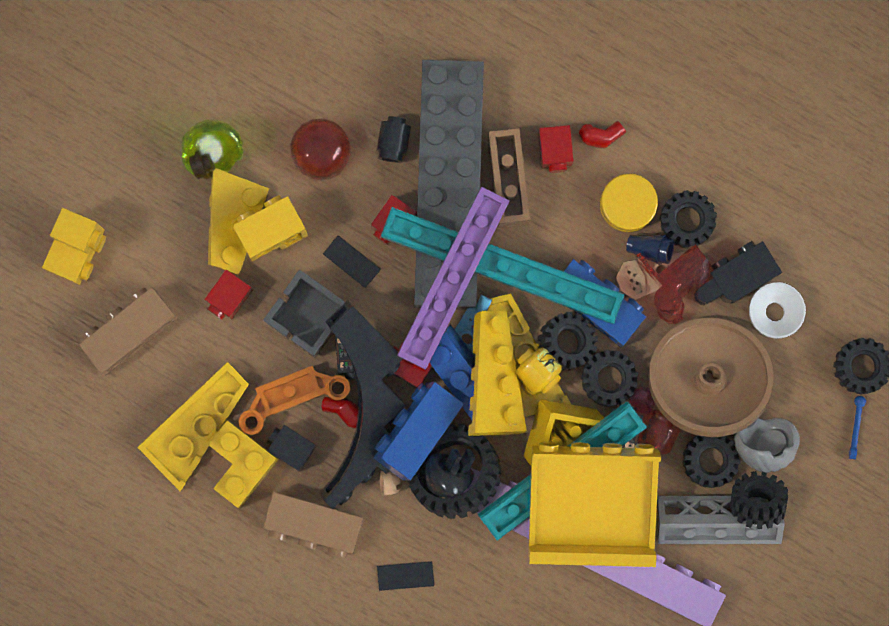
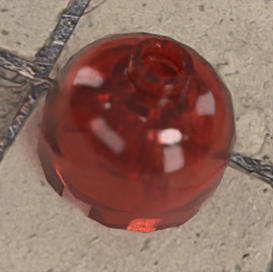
(320, 149)

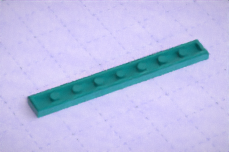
(507, 267)

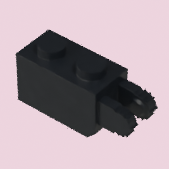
(739, 276)

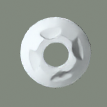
(788, 299)

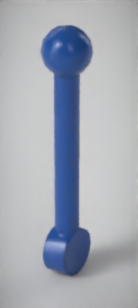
(860, 402)

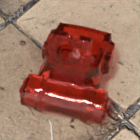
(676, 281)

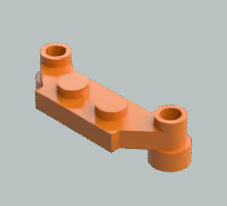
(288, 393)

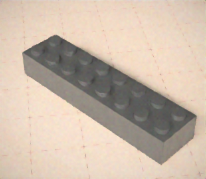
(448, 158)

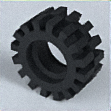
(701, 206)
(580, 329)
(623, 365)
(844, 366)
(711, 479)
(755, 512)

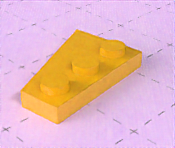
(228, 200)

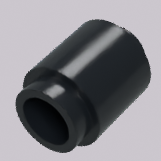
(393, 139)

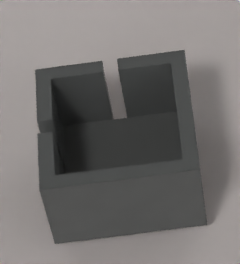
(304, 313)

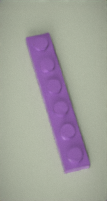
(453, 278)

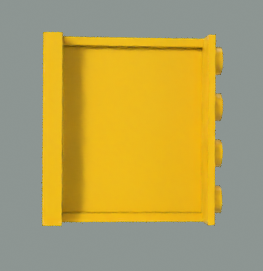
(593, 505)

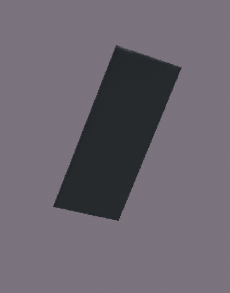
(351, 261)
(405, 576)

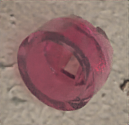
(642, 400)

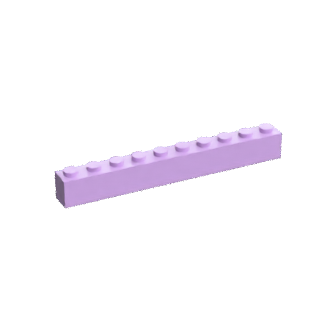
(660, 584)

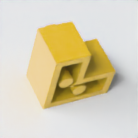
(270, 228)
(73, 246)
(559, 424)
(248, 461)

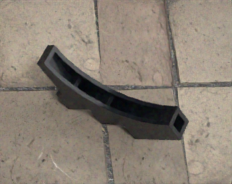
(378, 404)

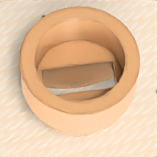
(389, 483)

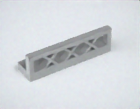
(712, 528)

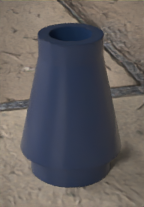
(652, 247)

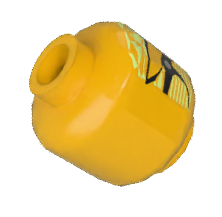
(538, 370)

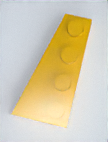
(521, 342)
(497, 393)
(185, 434)

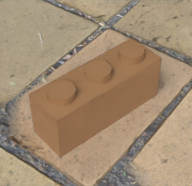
(509, 175)
(127, 330)
(312, 524)

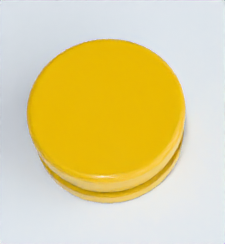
(628, 203)

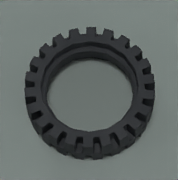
(474, 496)

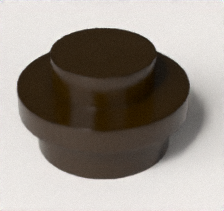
(202, 164)

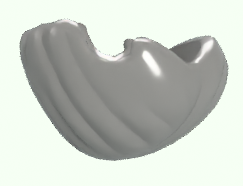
(768, 444)

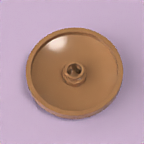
(711, 377)

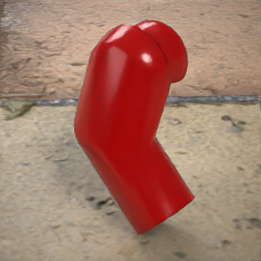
(601, 138)
(345, 409)

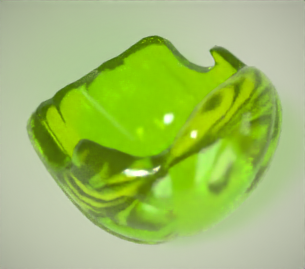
(214, 138)

